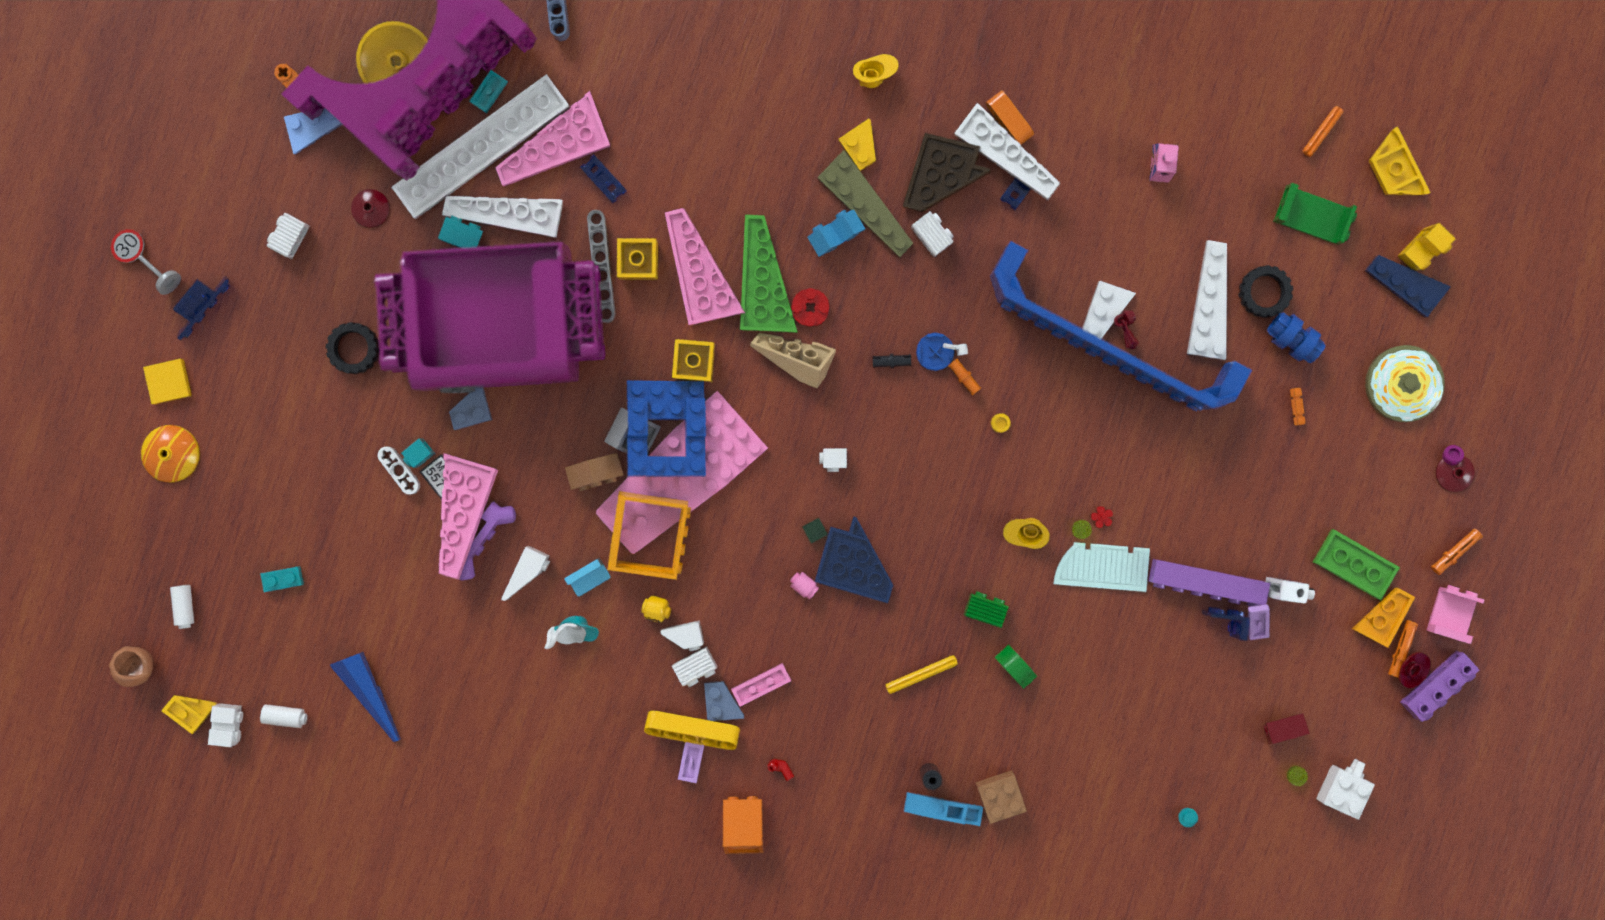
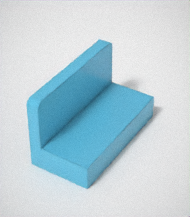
(588, 577)

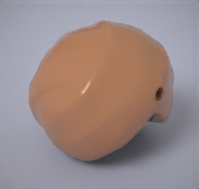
(131, 666)

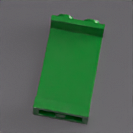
(1315, 215)

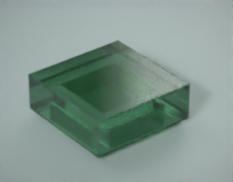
(814, 530)

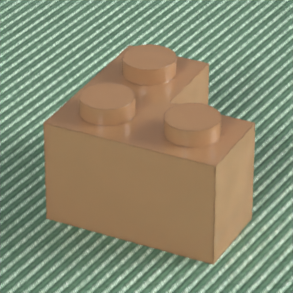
(593, 471)

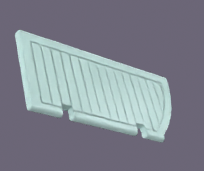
(1104, 567)

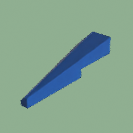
(359, 679)

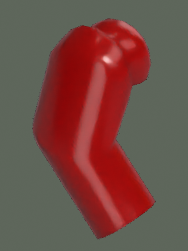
(780, 766)

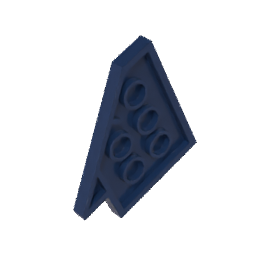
(853, 564)

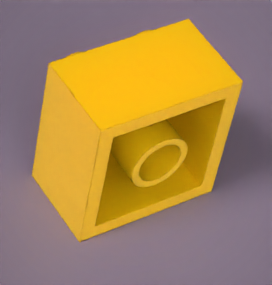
(637, 259)
(693, 360)

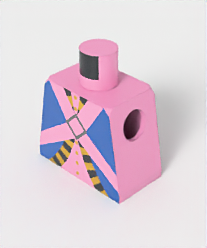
(1163, 161)

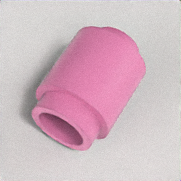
(804, 585)

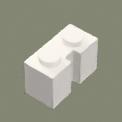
(225, 725)

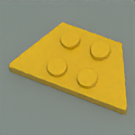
(1397, 168)

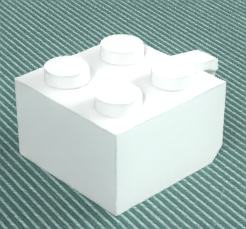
(1346, 789)

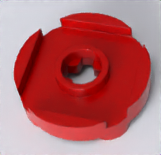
(810, 318)

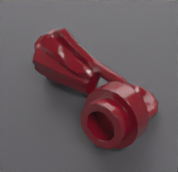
(1128, 318)

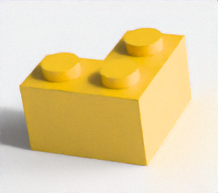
(1426, 245)

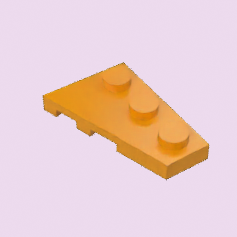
(1385, 617)

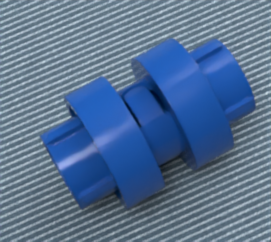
(1302, 343)

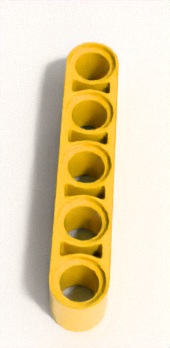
(692, 730)

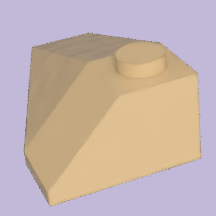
(801, 360)

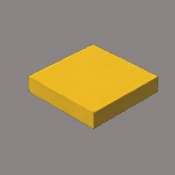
(167, 381)

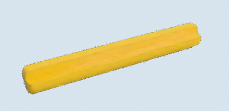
(921, 674)

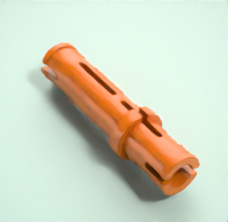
(1450, 557)
(1403, 648)

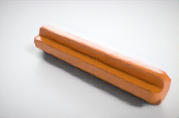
(1322, 131)

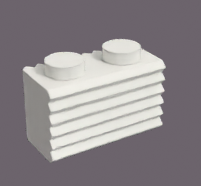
(932, 233)
(287, 235)
(695, 666)

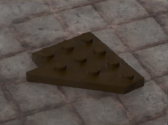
(941, 171)

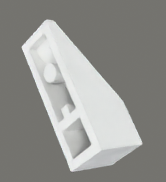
(529, 567)

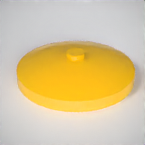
(388, 50)

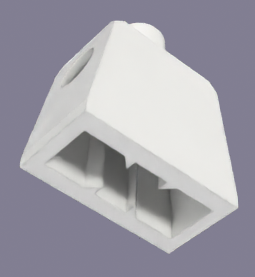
(1289, 590)

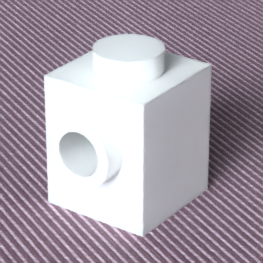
(833, 459)

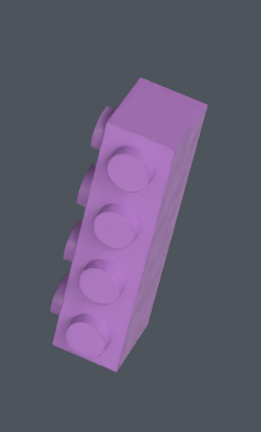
(1440, 686)

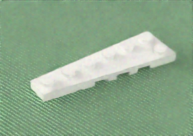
(520, 214)

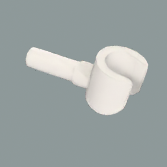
(961, 349)

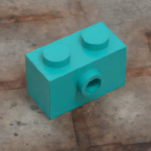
(460, 234)

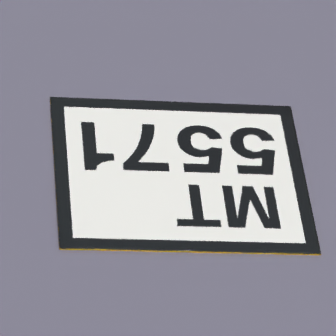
(434, 474)

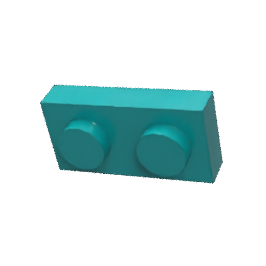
(488, 91)
(282, 579)

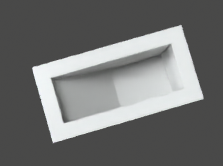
(685, 635)

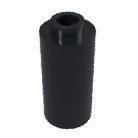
(926, 772)

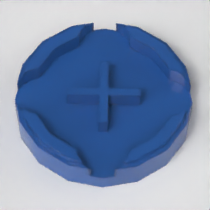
(931, 352)

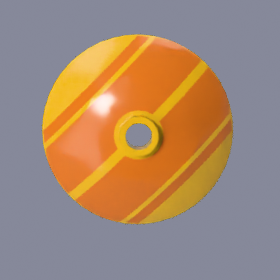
(181, 453)

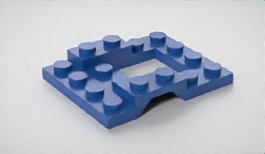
(666, 402)

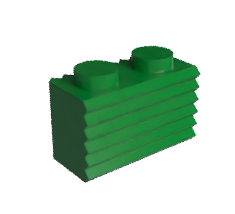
(985, 609)

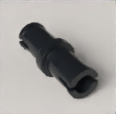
(892, 361)

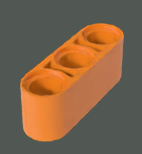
(1009, 117)

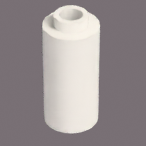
(182, 606)
(283, 716)

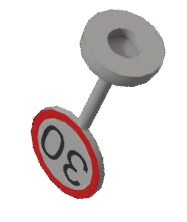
(128, 247)

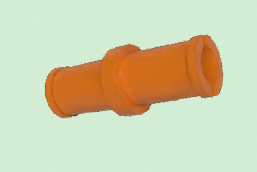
(964, 376)

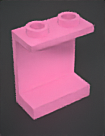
(1453, 613)

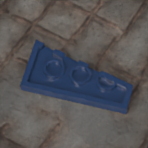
(1409, 285)

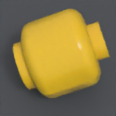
(656, 609)

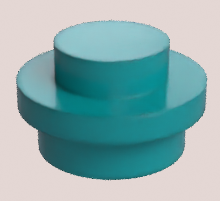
(1188, 817)

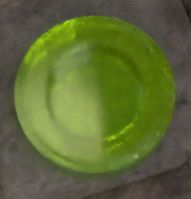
(1081, 529)
(1297, 775)

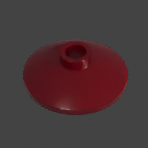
(379, 208)
(1449, 480)
(1414, 670)

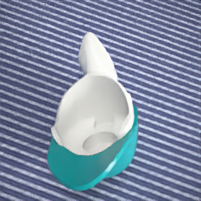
(571, 630)

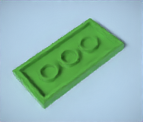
(1356, 564)

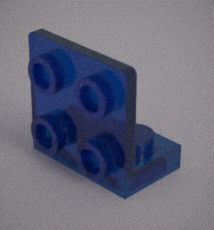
(1239, 624)

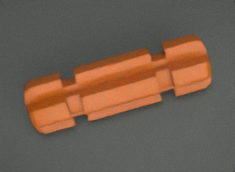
(1297, 406)

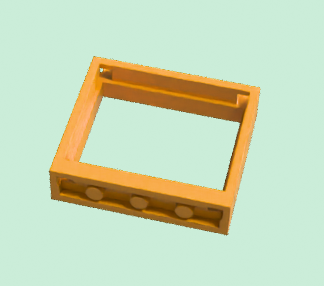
(643, 569)

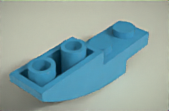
(943, 809)

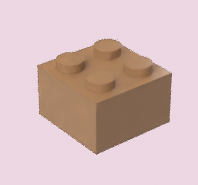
(1001, 797)

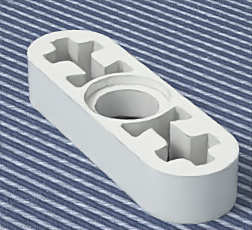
(403, 485)

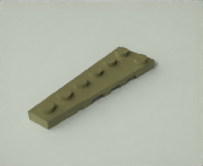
(856, 193)

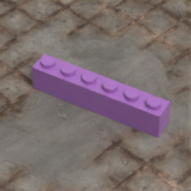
(1208, 582)

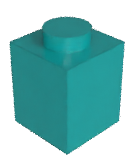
(417, 453)

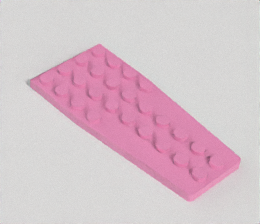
(728, 451)

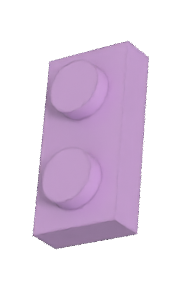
(1258, 622)
(691, 762)

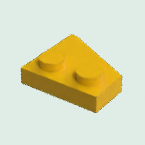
(860, 145)
(188, 711)

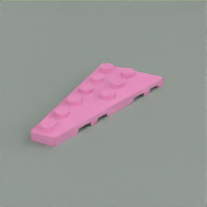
(562, 141)
(701, 281)
(463, 503)

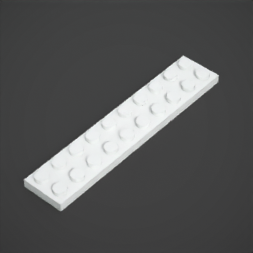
(481, 146)

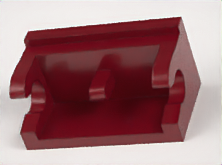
(1286, 729)

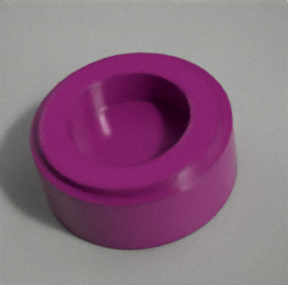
(1453, 455)

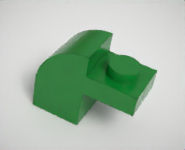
(1016, 666)

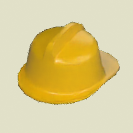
(875, 69)
(1026, 533)

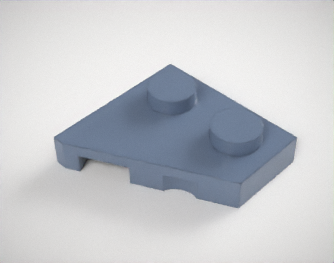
(471, 410)
(720, 702)

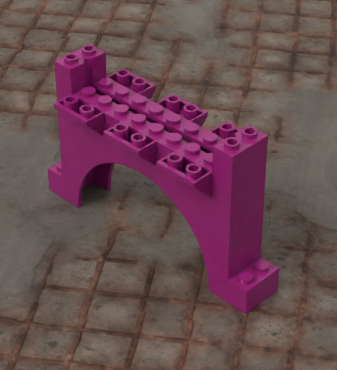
(397, 111)

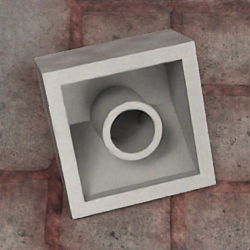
(618, 433)

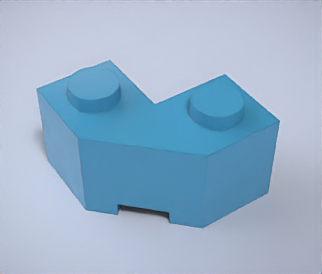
(842, 229)

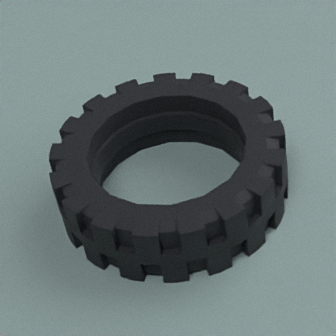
(1282, 280)
(336, 336)

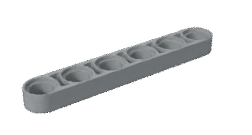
(605, 265)

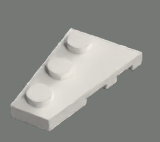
(1105, 306)

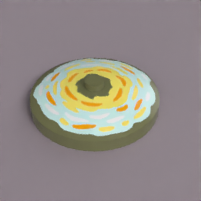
(1404, 383)

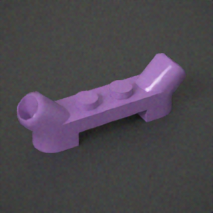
(493, 516)

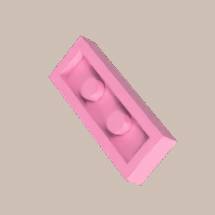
(761, 684)

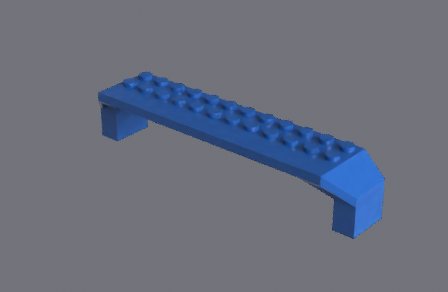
(1011, 297)

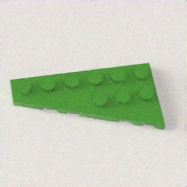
(762, 284)

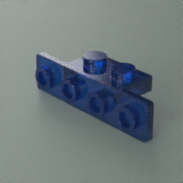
(196, 301)

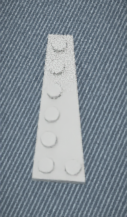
(999, 147)
(1210, 311)

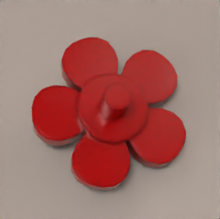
(1102, 517)

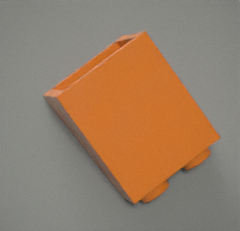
(742, 825)

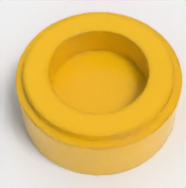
(1000, 423)

